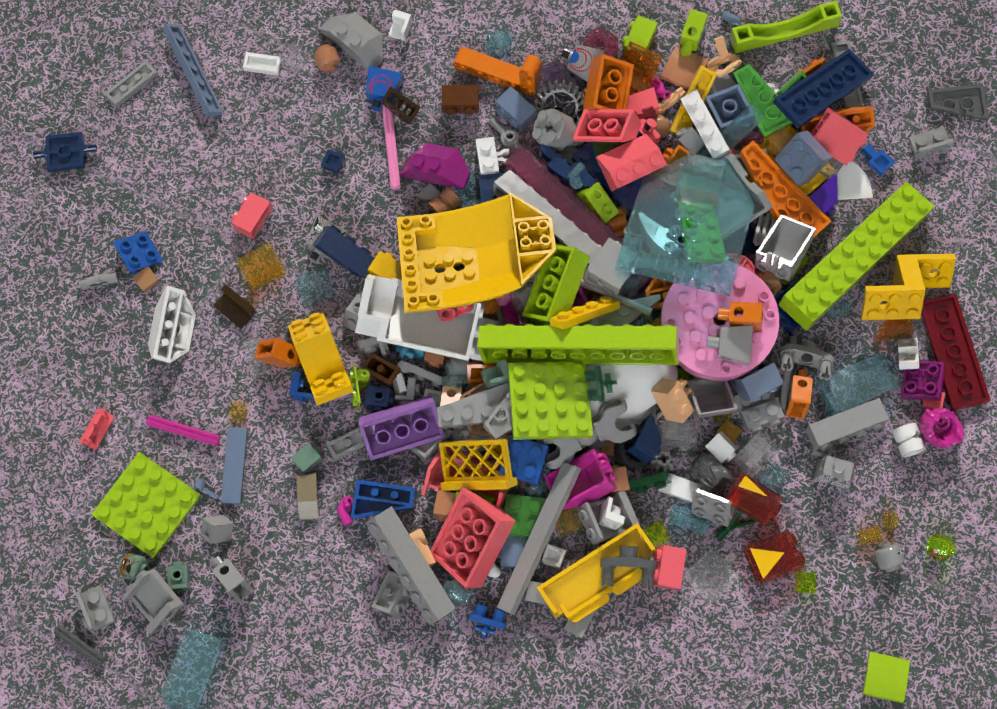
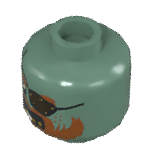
(132, 565)

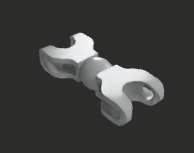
(603, 428)

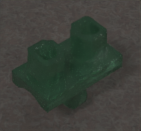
(595, 375)

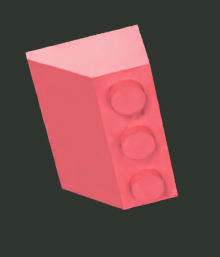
(607, 125)
(630, 162)

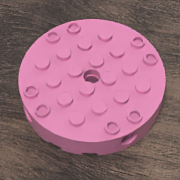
(694, 316)

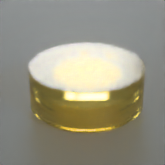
(238, 411)

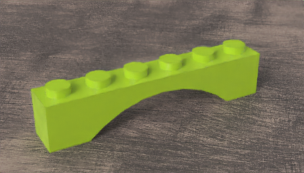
(758, 35)

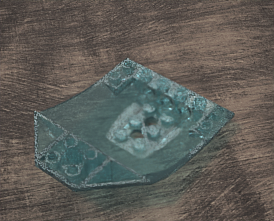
(720, 211)

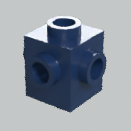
(378, 398)

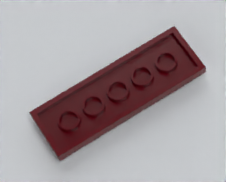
(953, 345)

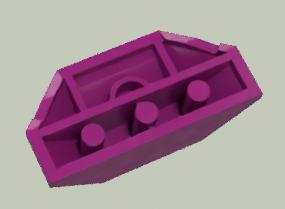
(437, 166)

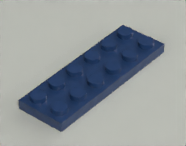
(823, 88)

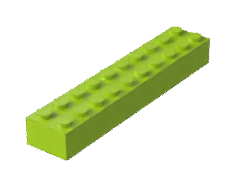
(855, 256)
(580, 344)

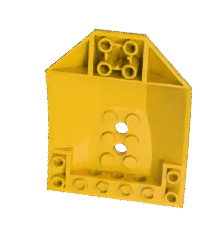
(495, 241)

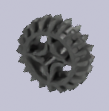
(554, 90)

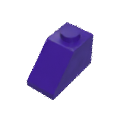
(826, 196)

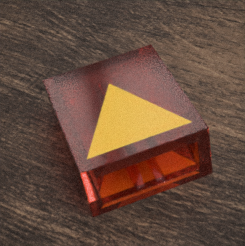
(755, 499)
(774, 557)

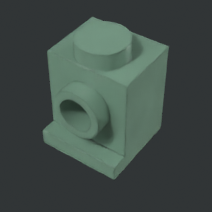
(183, 582)

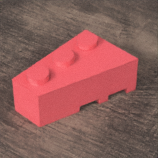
(644, 103)

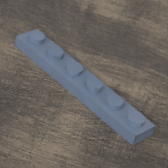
(192, 69)

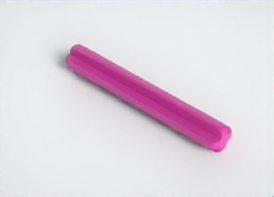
(183, 430)

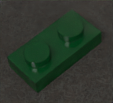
(642, 484)

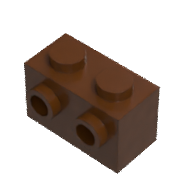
(460, 99)

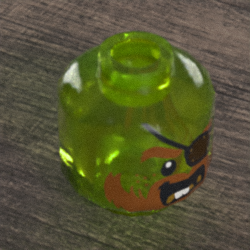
(940, 547)

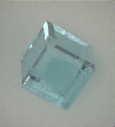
(772, 476)

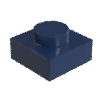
(332, 161)

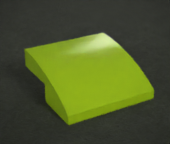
(886, 677)

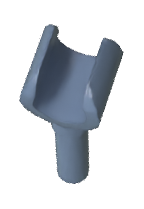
(199, 486)

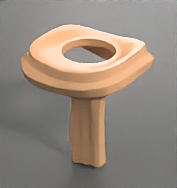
(723, 57)

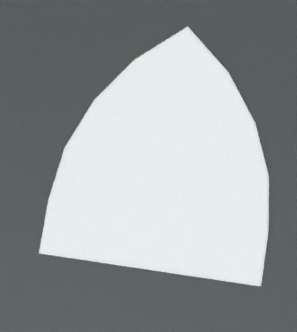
(853, 183)

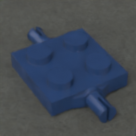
(65, 151)

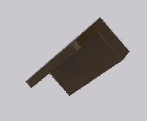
(234, 307)

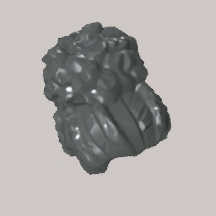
(709, 473)

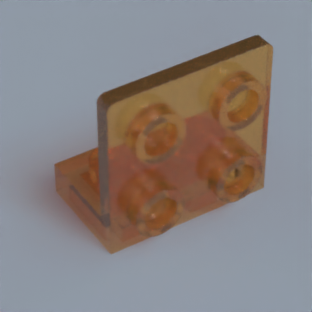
(645, 65)

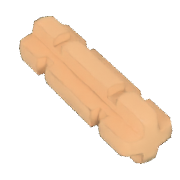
(667, 103)

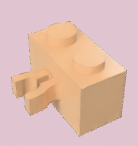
(673, 399)

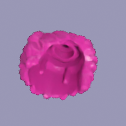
(941, 432)

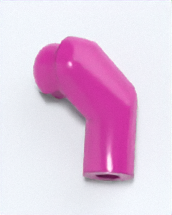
(660, 89)
(343, 510)

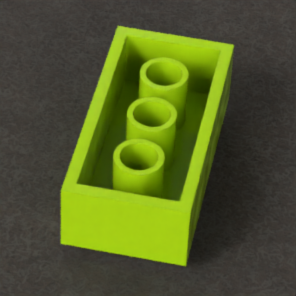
(556, 284)

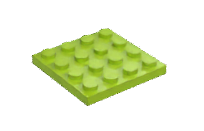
(549, 400)
(146, 505)

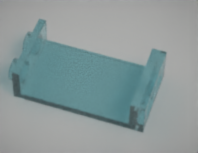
(857, 384)
(192, 669)

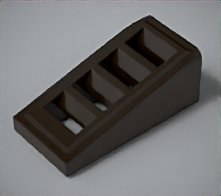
(403, 100)

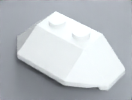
(171, 326)

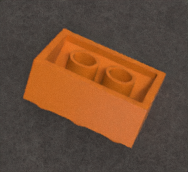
(608, 83)

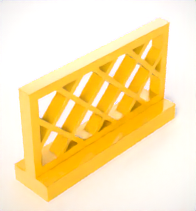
(482, 481)

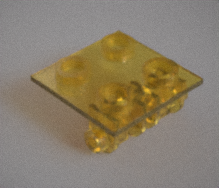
(261, 267)

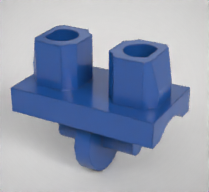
(479, 616)

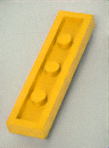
(702, 82)
(584, 313)

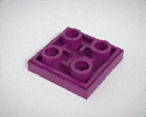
(924, 382)

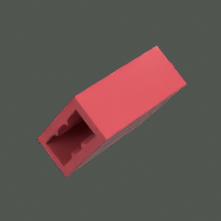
(839, 136)

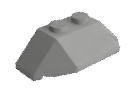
(355, 38)

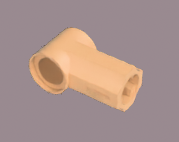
(421, 542)

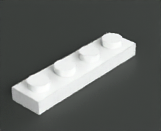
(705, 125)

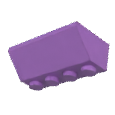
(400, 427)

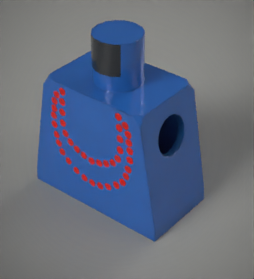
(378, 84)

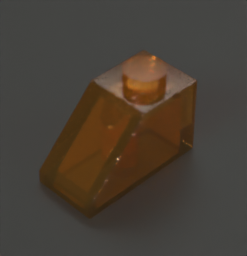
(894, 329)

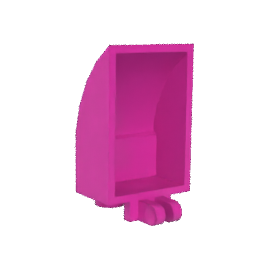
(593, 480)

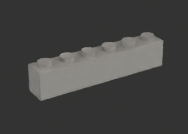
(410, 566)

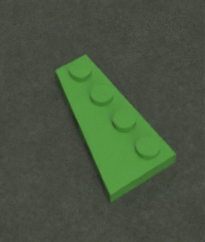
(762, 96)

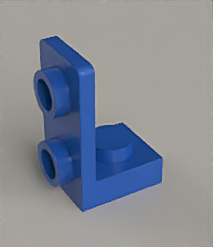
(297, 384)

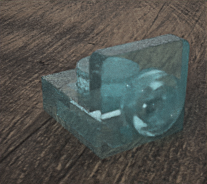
(631, 286)

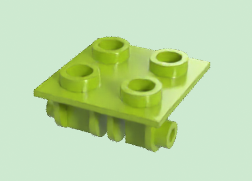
(359, 379)

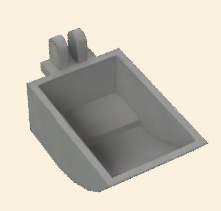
(784, 247)
(710, 398)

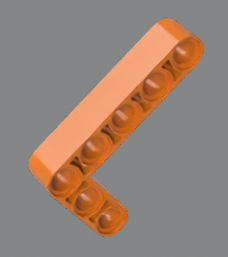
(522, 79)

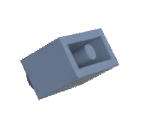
(515, 109)

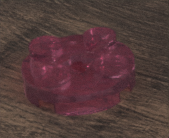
(605, 37)

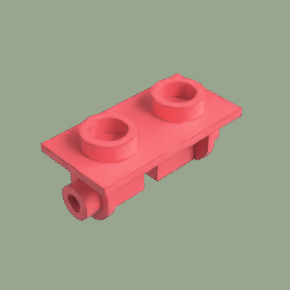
(97, 429)

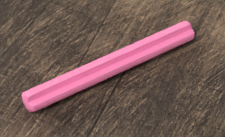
(391, 148)

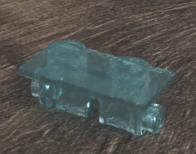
(680, 517)

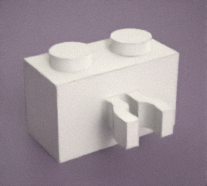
(488, 157)

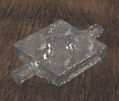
(710, 577)

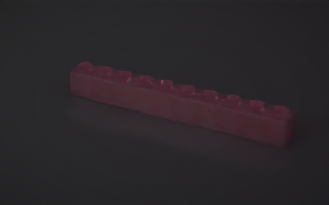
(562, 198)

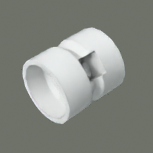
(909, 441)

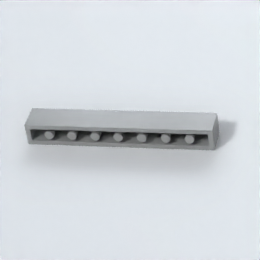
(564, 230)

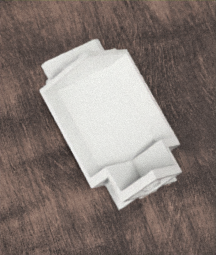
(384, 317)

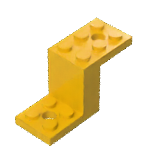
(908, 287)
(320, 358)

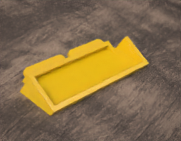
(578, 588)

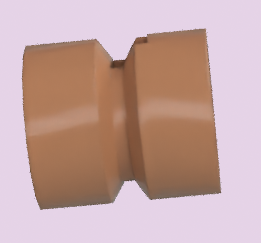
(446, 202)

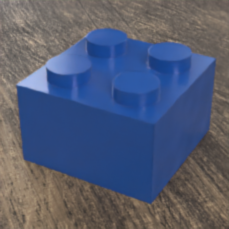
(527, 460)

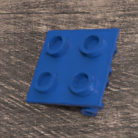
(137, 252)

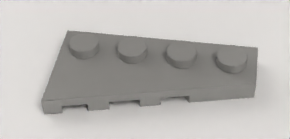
(471, 409)

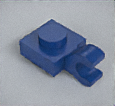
(879, 161)

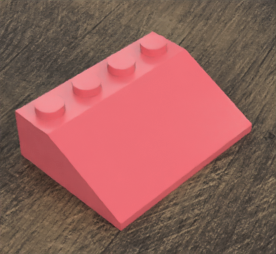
(471, 538)

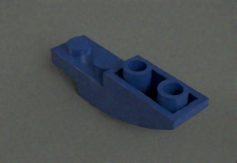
(561, 168)

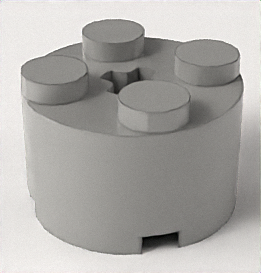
(554, 129)

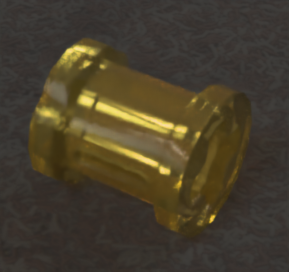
(869, 535)

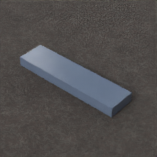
(234, 465)

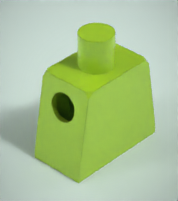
(693, 32)

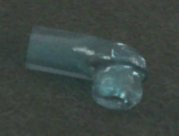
(574, 176)

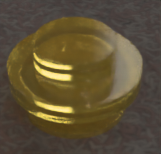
(890, 520)

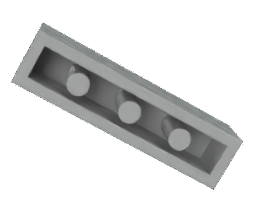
(847, 424)

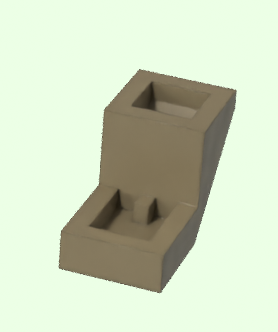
(307, 496)

